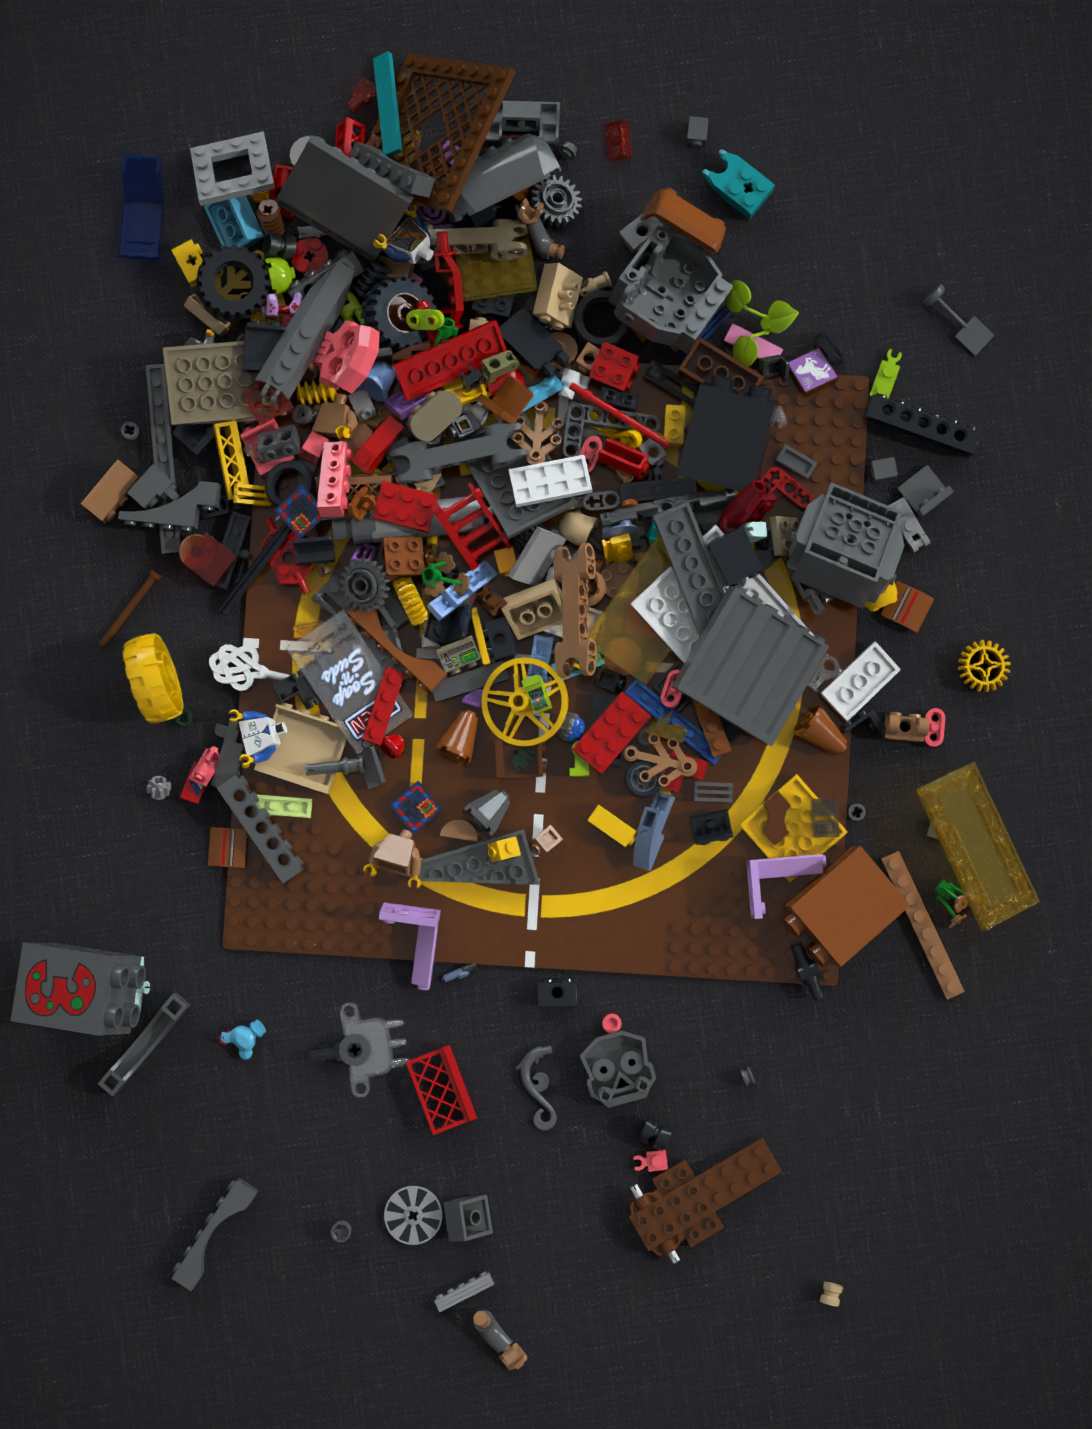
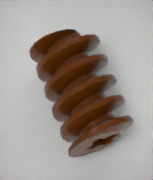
(270, 217)

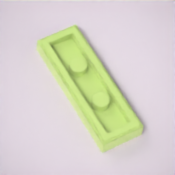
(286, 806)

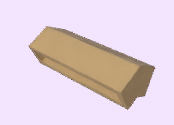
(197, 309)

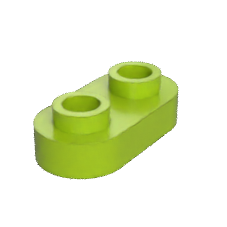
(423, 319)

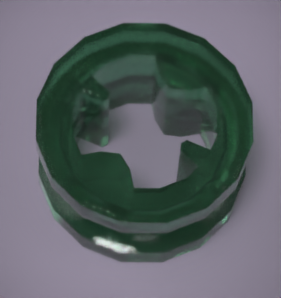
(190, 717)

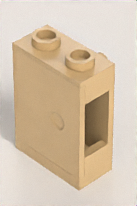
(557, 296)

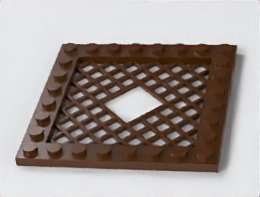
(417, 67)

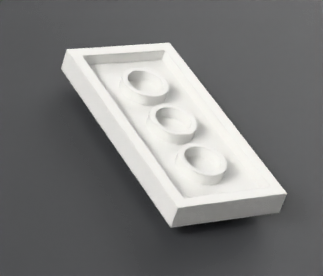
(860, 681)

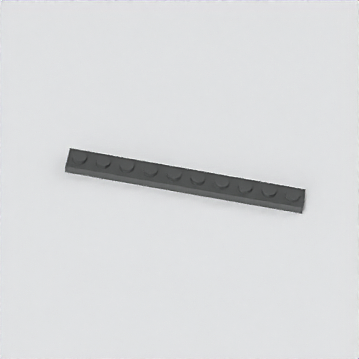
(162, 445)

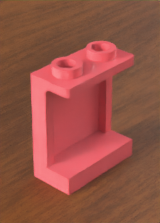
(250, 437)

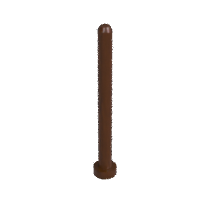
(130, 607)

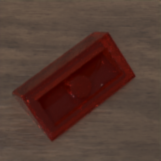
(619, 140)

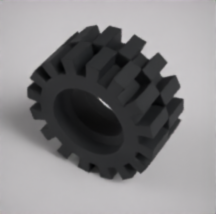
(522, 539)

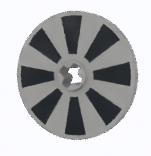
(411, 1230)

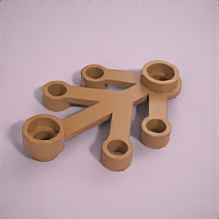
(538, 436)
(663, 761)

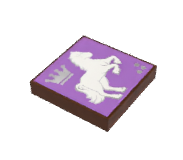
(812, 371)

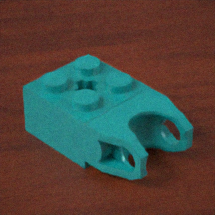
(735, 180)

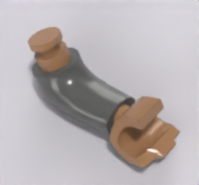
(542, 242)
(497, 1339)

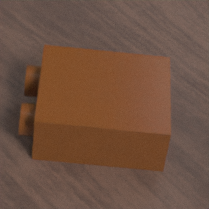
(844, 907)

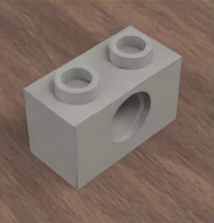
(629, 233)

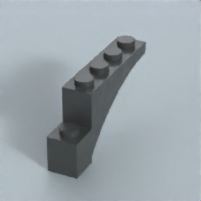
(181, 512)

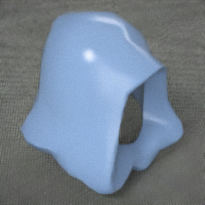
(378, 381)

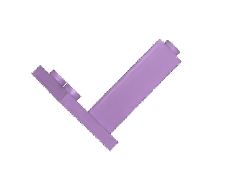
(776, 868)
(427, 922)

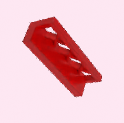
(346, 136)

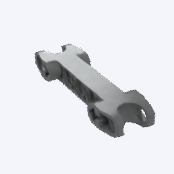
(426, 460)

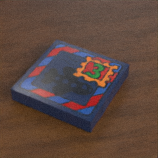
(300, 511)
(416, 807)

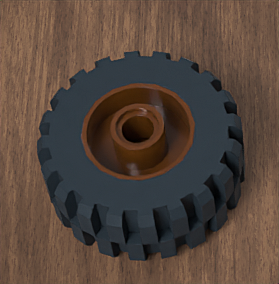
(387, 311)

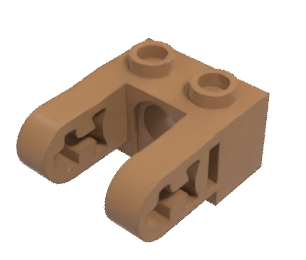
(917, 727)

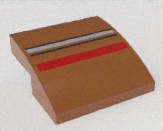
(909, 608)
(227, 847)

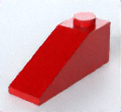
(378, 445)

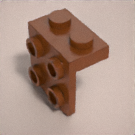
(508, 401)
(403, 555)

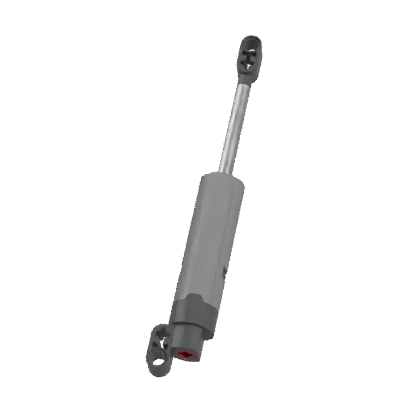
(373, 531)

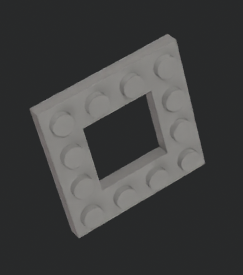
(259, 181)

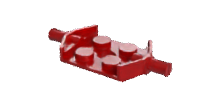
(286, 572)

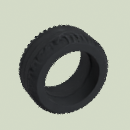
(278, 471)

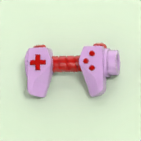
(273, 309)

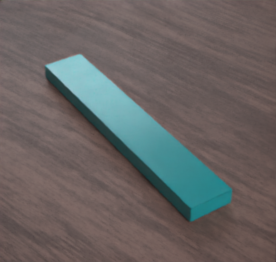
(387, 104)

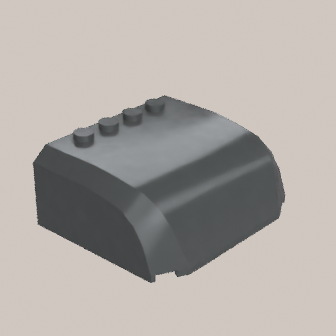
(504, 173)

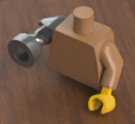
(330, 419)

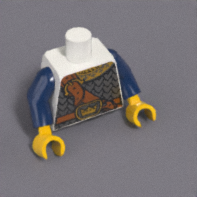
(409, 241)

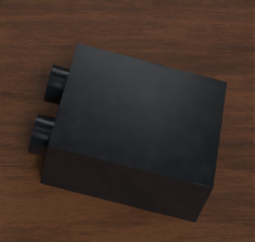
(728, 434)

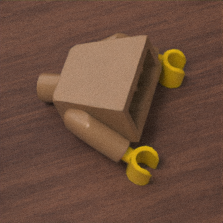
(397, 856)

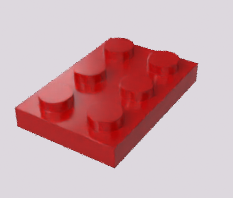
(405, 507)

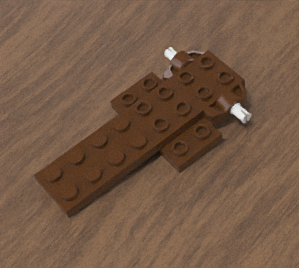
(686, 1203)

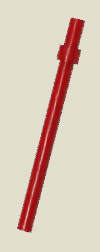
(587, 395)

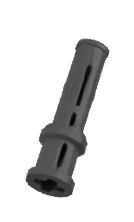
(345, 765)

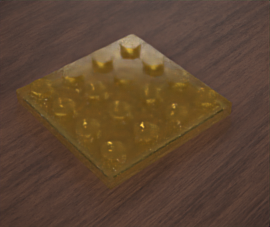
(489, 278)

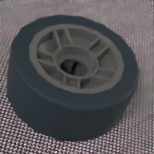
(633, 780)

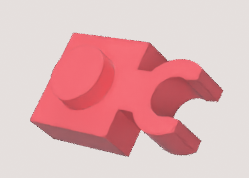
(655, 1160)

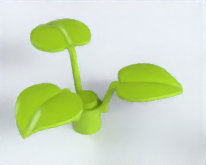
(780, 318)

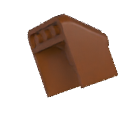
(686, 220)

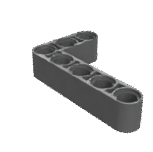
(602, 422)

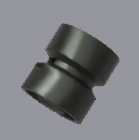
(281, 246)

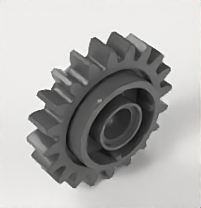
(551, 189)
(365, 572)

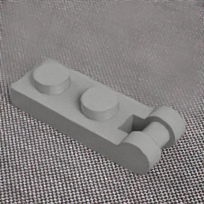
(910, 525)

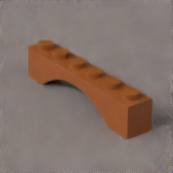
(425, 671)

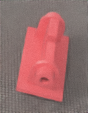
(205, 767)

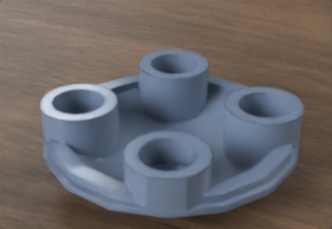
(624, 528)

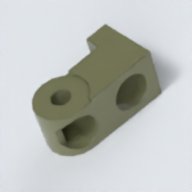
(498, 365)

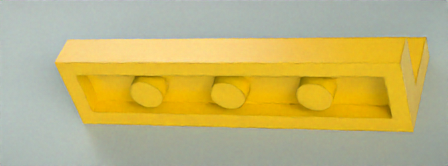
(236, 456)

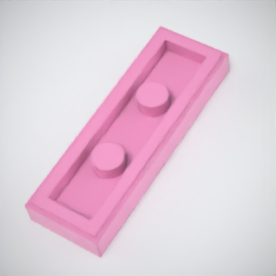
(765, 348)

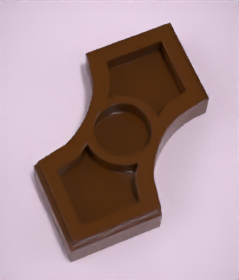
(775, 828)

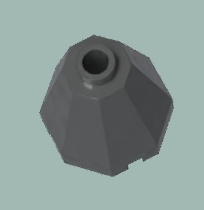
(487, 811)

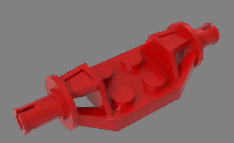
(453, 279)

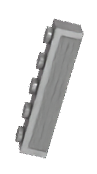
(463, 1291)

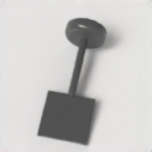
(973, 334)

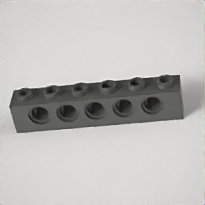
(283, 871)

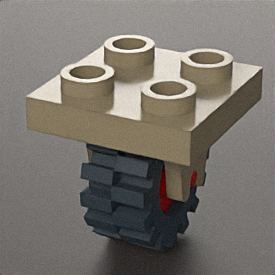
(778, 535)

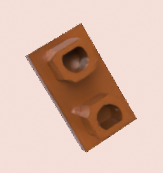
(360, 505)

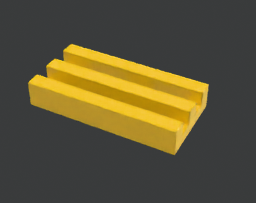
(237, 486)

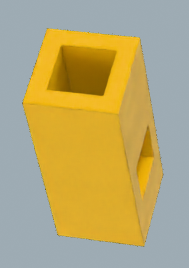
(612, 826)

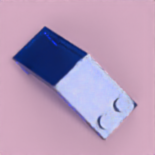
(142, 206)

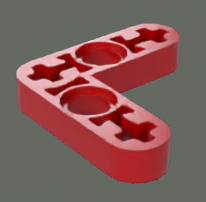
(779, 485)

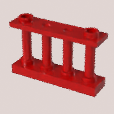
(453, 528)

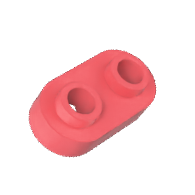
(591, 453)
(669, 691)
(935, 727)

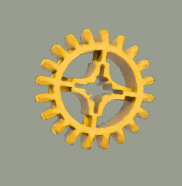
(411, 601)
(984, 674)

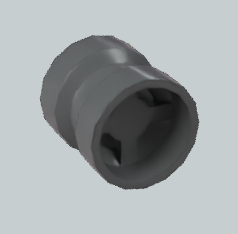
(340, 1234)

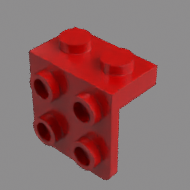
(615, 367)

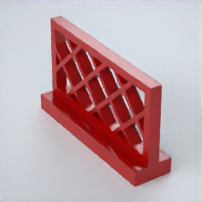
(456, 1082)

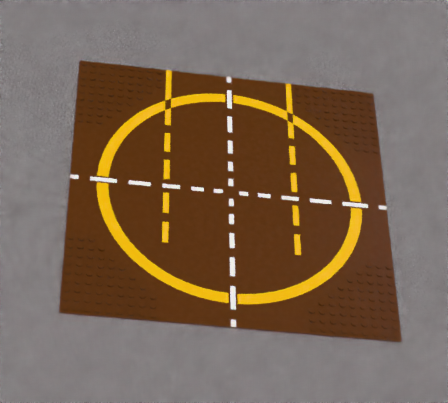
(591, 900)

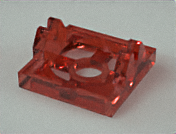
(260, 417)

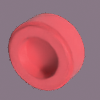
(611, 1023)

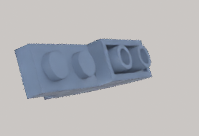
(649, 831)

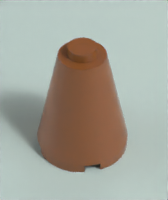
(821, 731)
(459, 739)

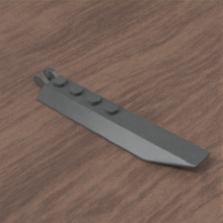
(306, 332)

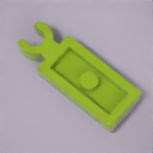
(886, 375)

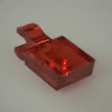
(363, 92)

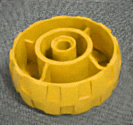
(153, 678)

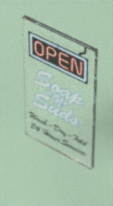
(344, 676)

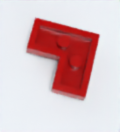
(676, 783)

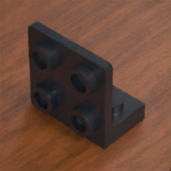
(197, 437)
(450, 628)

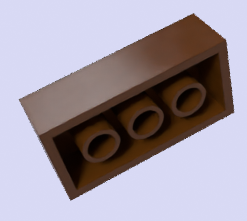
(708, 360)

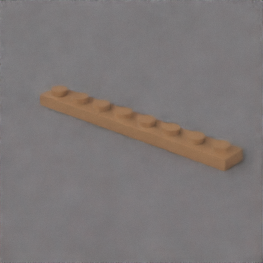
(923, 926)

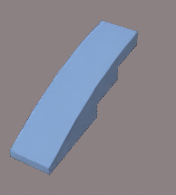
(450, 600)
(544, 646)

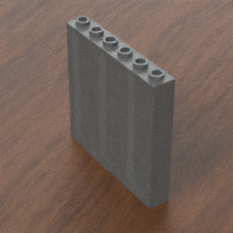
(750, 665)

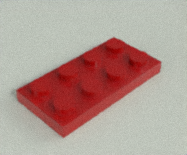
(611, 732)

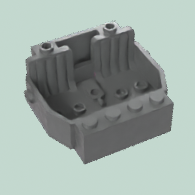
(680, 274)
(847, 546)

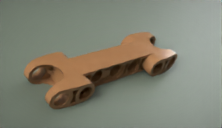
(574, 580)

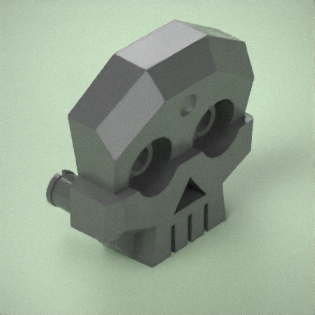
(614, 1053)

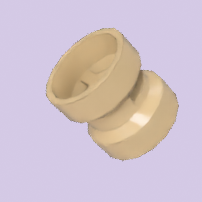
(831, 1294)

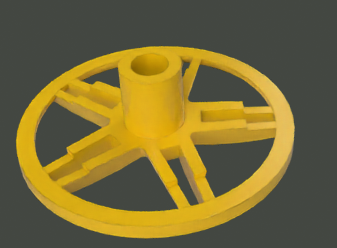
(521, 703)

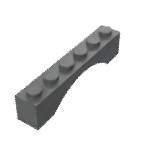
(401, 175)
(144, 1044)
(192, 1268)

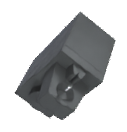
(151, 487)

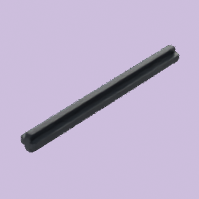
(255, 569)

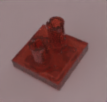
(209, 559)

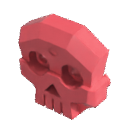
(347, 356)

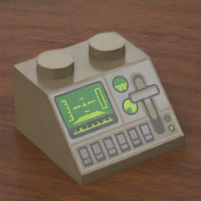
(459, 655)

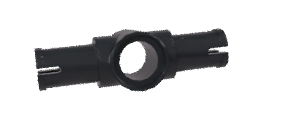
(808, 971)

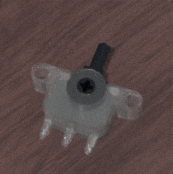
(375, 1048)

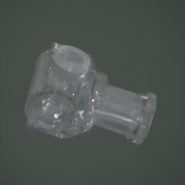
(824, 674)

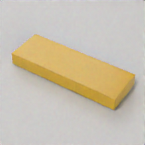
(480, 637)

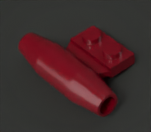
(747, 507)

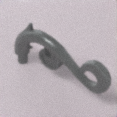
(525, 1065)

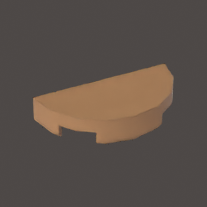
(459, 829)

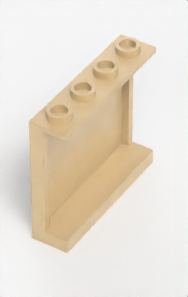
(306, 742)

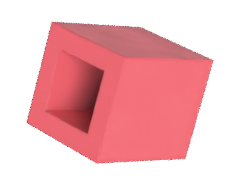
(313, 448)

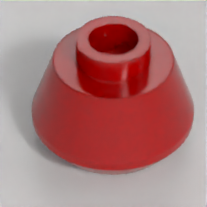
(393, 746)

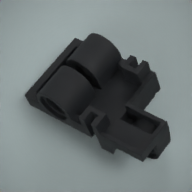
(296, 685)

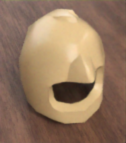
(577, 526)

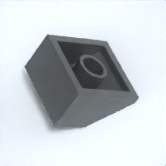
(468, 1218)

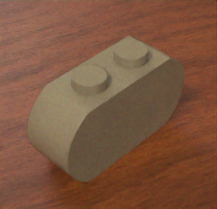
(434, 415)

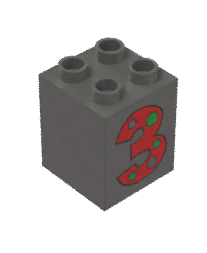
(77, 989)

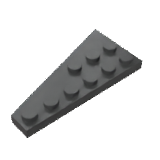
(474, 865)

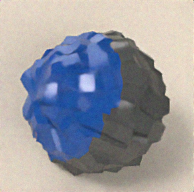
(572, 728)

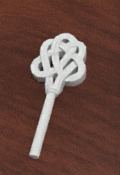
(226, 658)

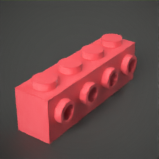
(333, 479)

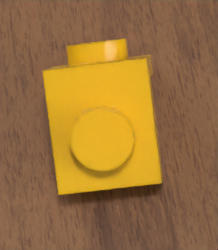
(503, 849)

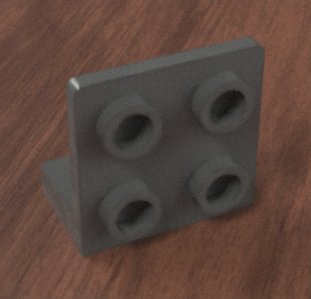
(924, 491)

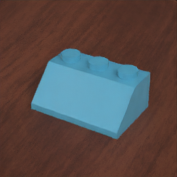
(234, 222)

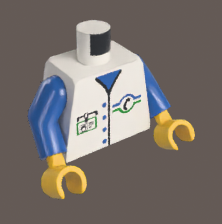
(259, 735)

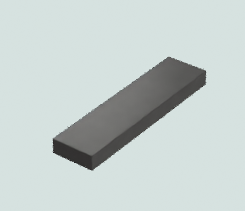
(468, 682)

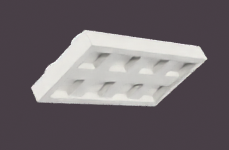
(550, 480)

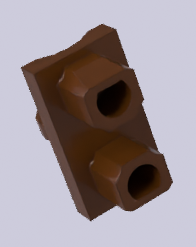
(490, 601)

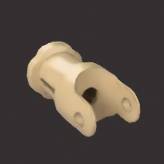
(595, 284)

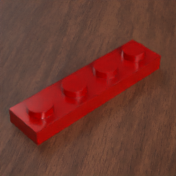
(383, 705)

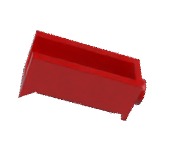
(624, 458)

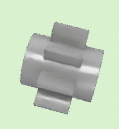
(158, 787)

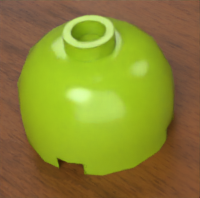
(279, 274)

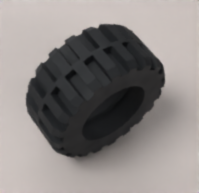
(232, 257)

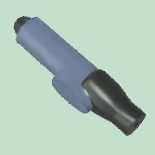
(459, 973)

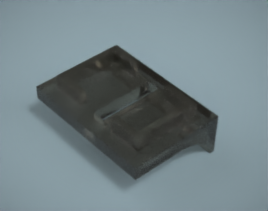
(824, 807)

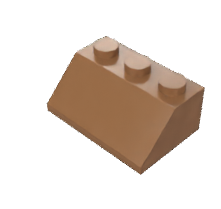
(110, 492)

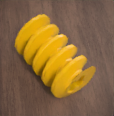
(315, 392)

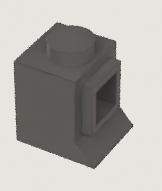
(455, 431)

